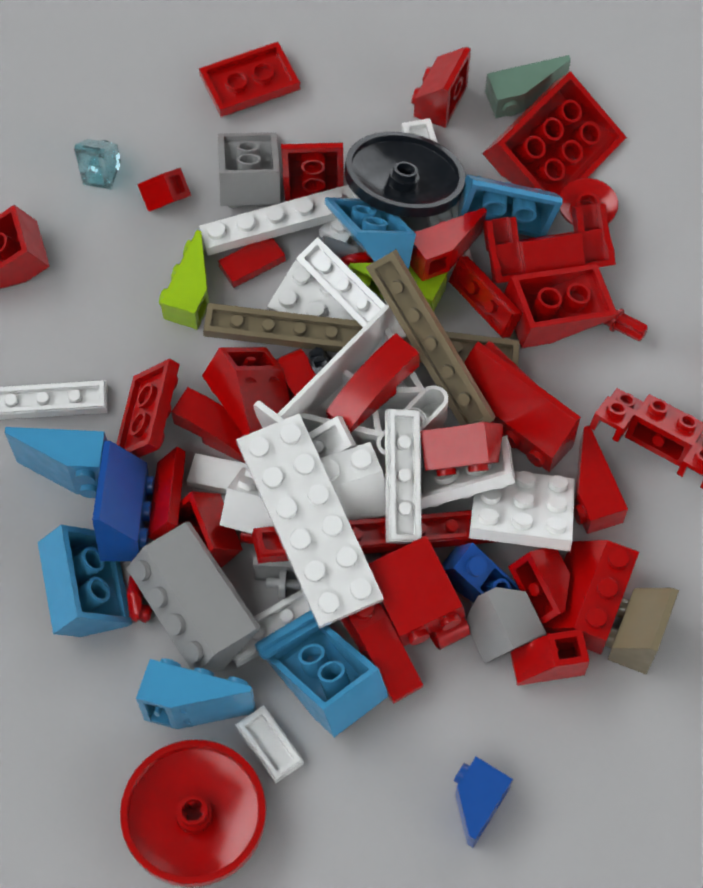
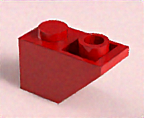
(551, 658)

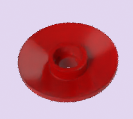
(587, 191)

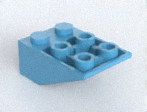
(189, 697)

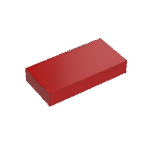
(251, 261)

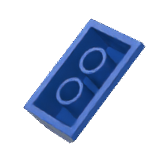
(121, 504)

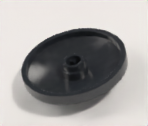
(404, 174)

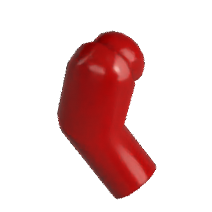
(136, 609)

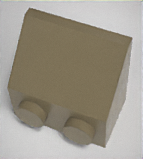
(641, 627)

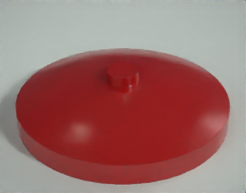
(193, 813)

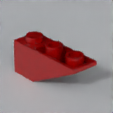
(441, 245)

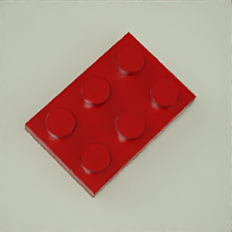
(249, 79)
(148, 408)

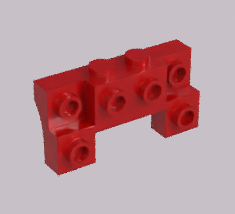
(585, 245)
(655, 427)

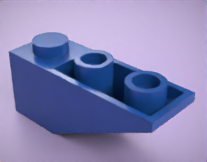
(474, 572)

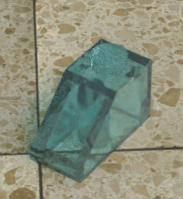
(97, 162)

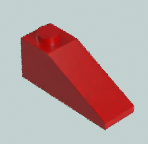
(597, 494)
(381, 646)

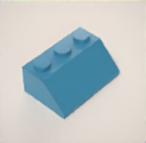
(531, 206)
(373, 229)
(81, 590)

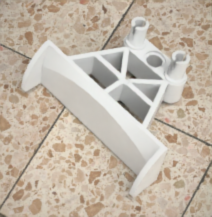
(324, 387)

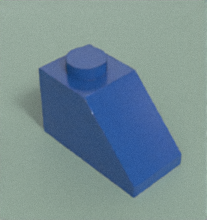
(479, 796)

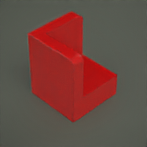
(164, 189)

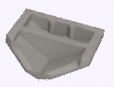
(503, 622)

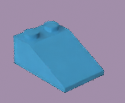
(60, 455)
(330, 679)

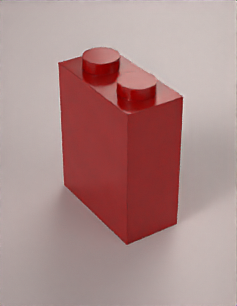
(417, 592)

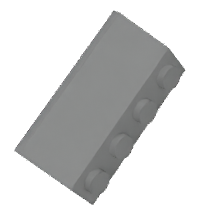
(193, 598)

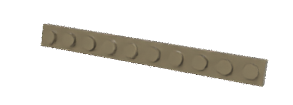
(314, 331)

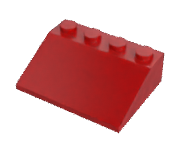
(555, 139)

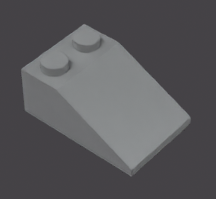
(249, 169)

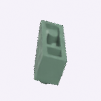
(518, 87)

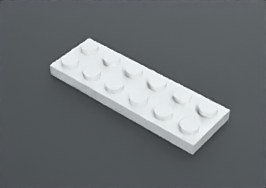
(309, 521)

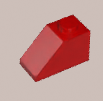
(545, 581)

